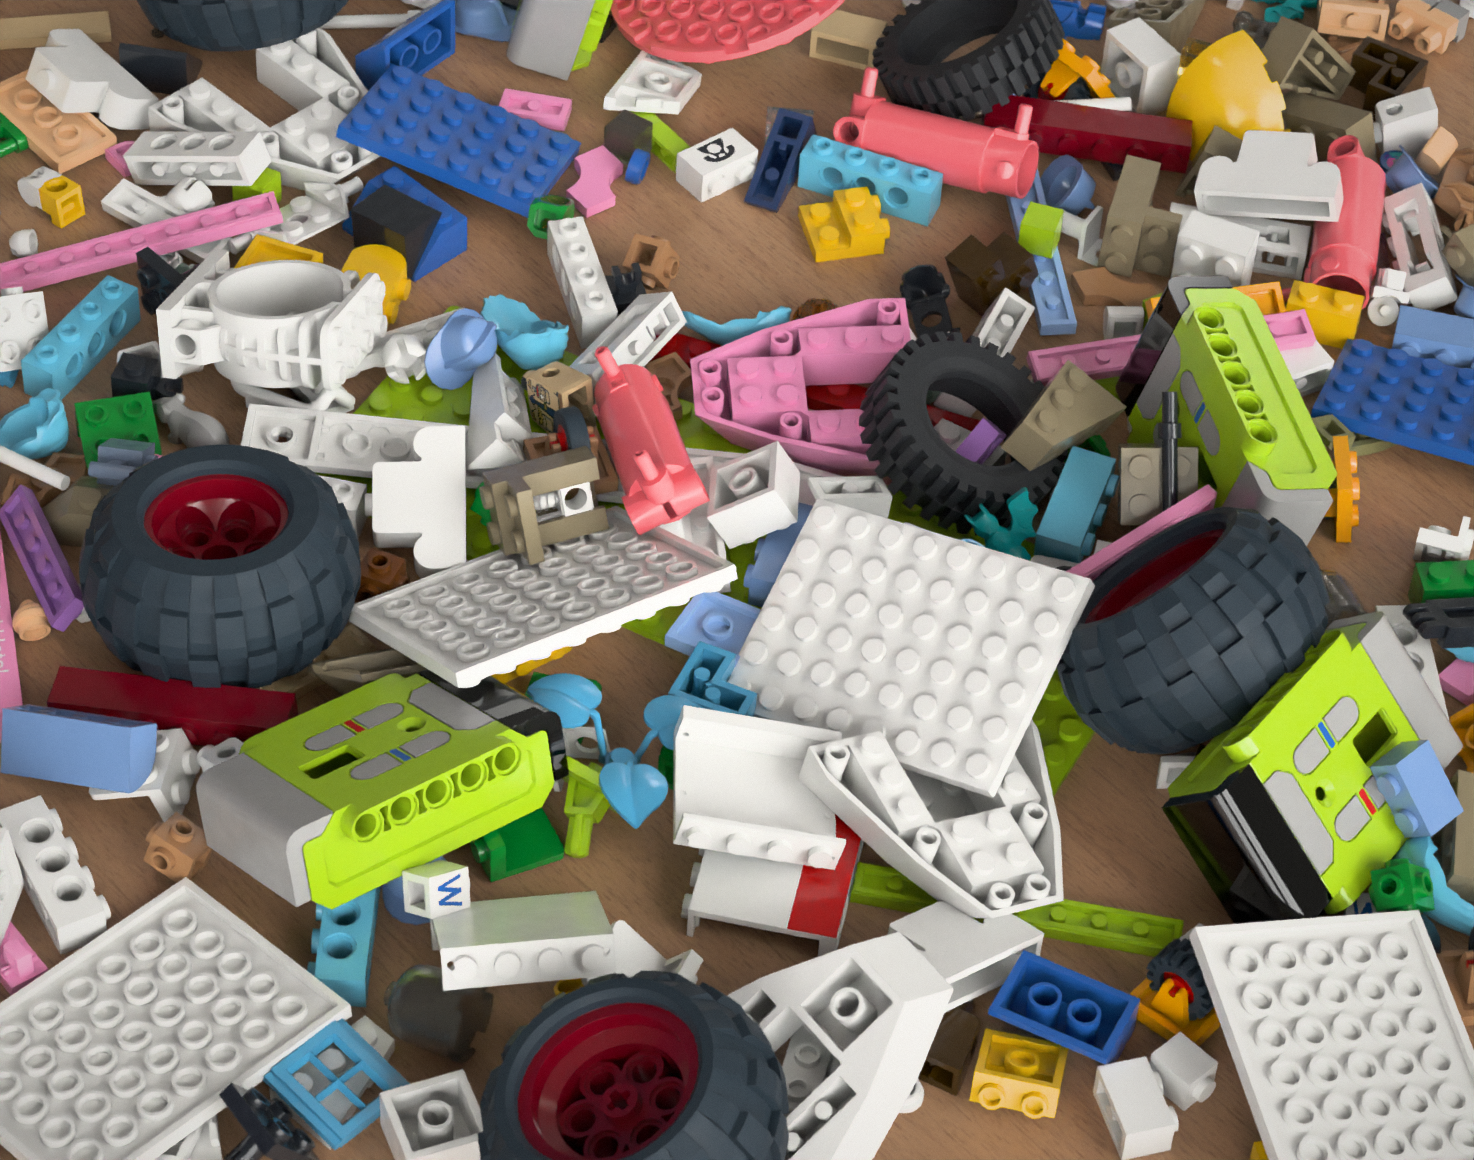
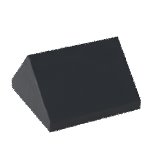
(159, 69)
(394, 221)

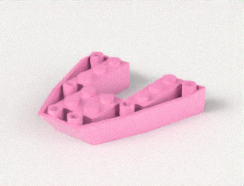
(757, 384)

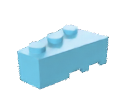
(1077, 506)

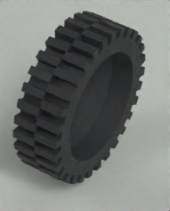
(930, 31)
(915, 453)

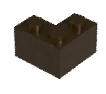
(1385, 72)
(985, 271)

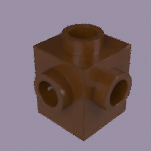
(380, 574)

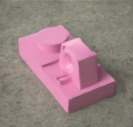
(18, 961)

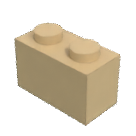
(846, 39)

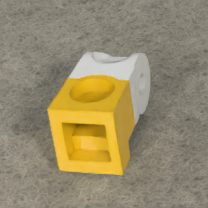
(53, 194)

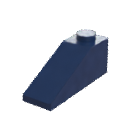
(780, 160)

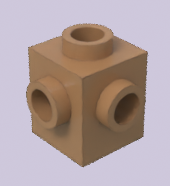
(656, 259)
(177, 848)

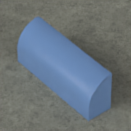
(77, 747)

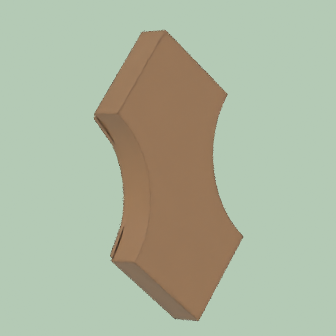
(1103, 289)
(674, 378)
(67, 464)

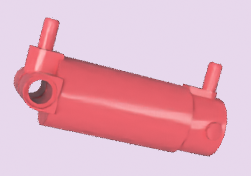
(964, 151)
(1347, 250)
(645, 445)

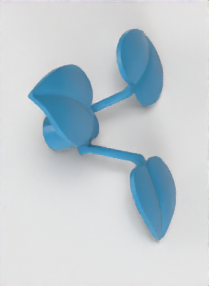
(627, 785)

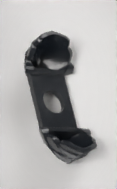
(926, 296)

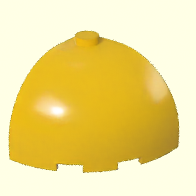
(1227, 90)

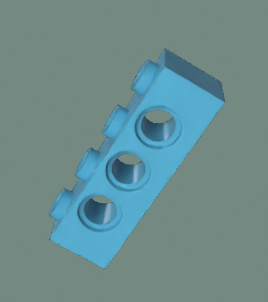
(902, 187)
(82, 338)
(346, 947)

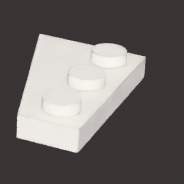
(339, 1063)

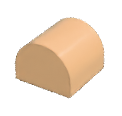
(1436, 151)

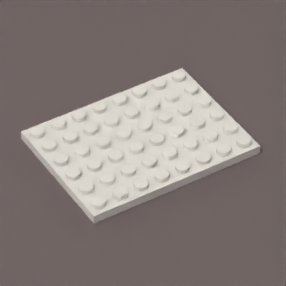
(507, 612)
(910, 641)
(147, 1029)
(1343, 1036)

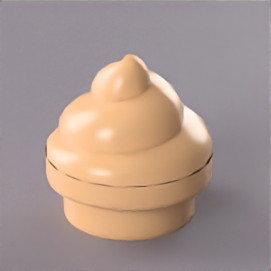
(31, 621)

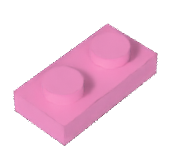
(544, 109)

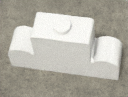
(85, 79)
(1271, 179)
(423, 501)
(967, 952)

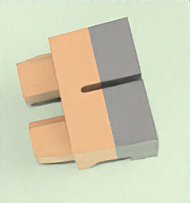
(1429, 23)

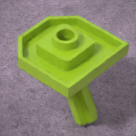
(583, 806)

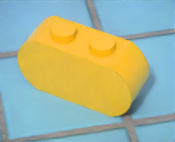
(391, 269)

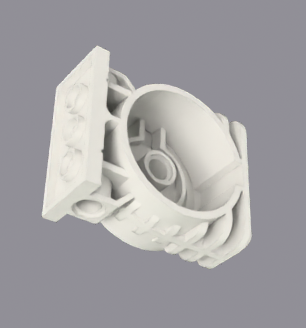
(271, 322)

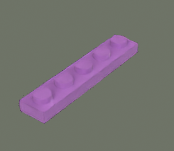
(42, 558)

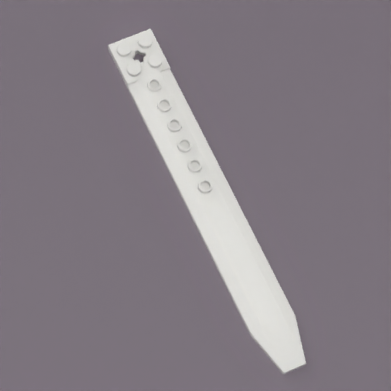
(354, 442)

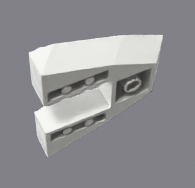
(304, 147)
(979, 862)
(878, 1017)

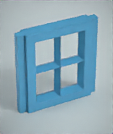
(309, 1106)

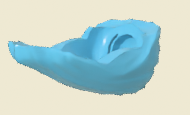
(736, 328)
(523, 335)
(36, 427)
(1449, 907)

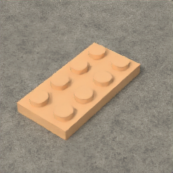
(55, 136)

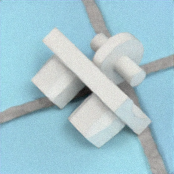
(1386, 296)

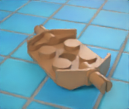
(1457, 188)

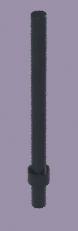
(1169, 432)

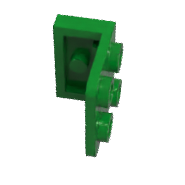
(115, 417)
(518, 846)

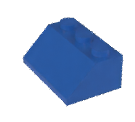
(415, 44)
(450, 233)
(1066, 1008)

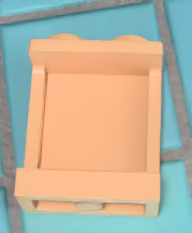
(1353, 18)

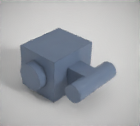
(120, 458)

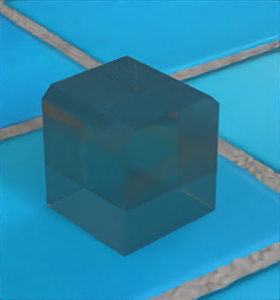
(627, 134)

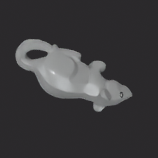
(189, 426)

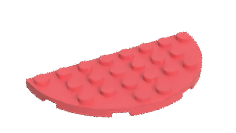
(715, 28)

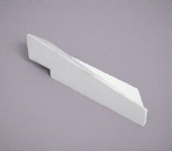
(496, 418)

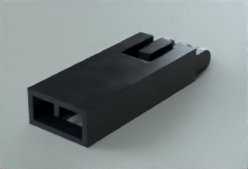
(1444, 619)

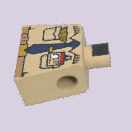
(556, 388)

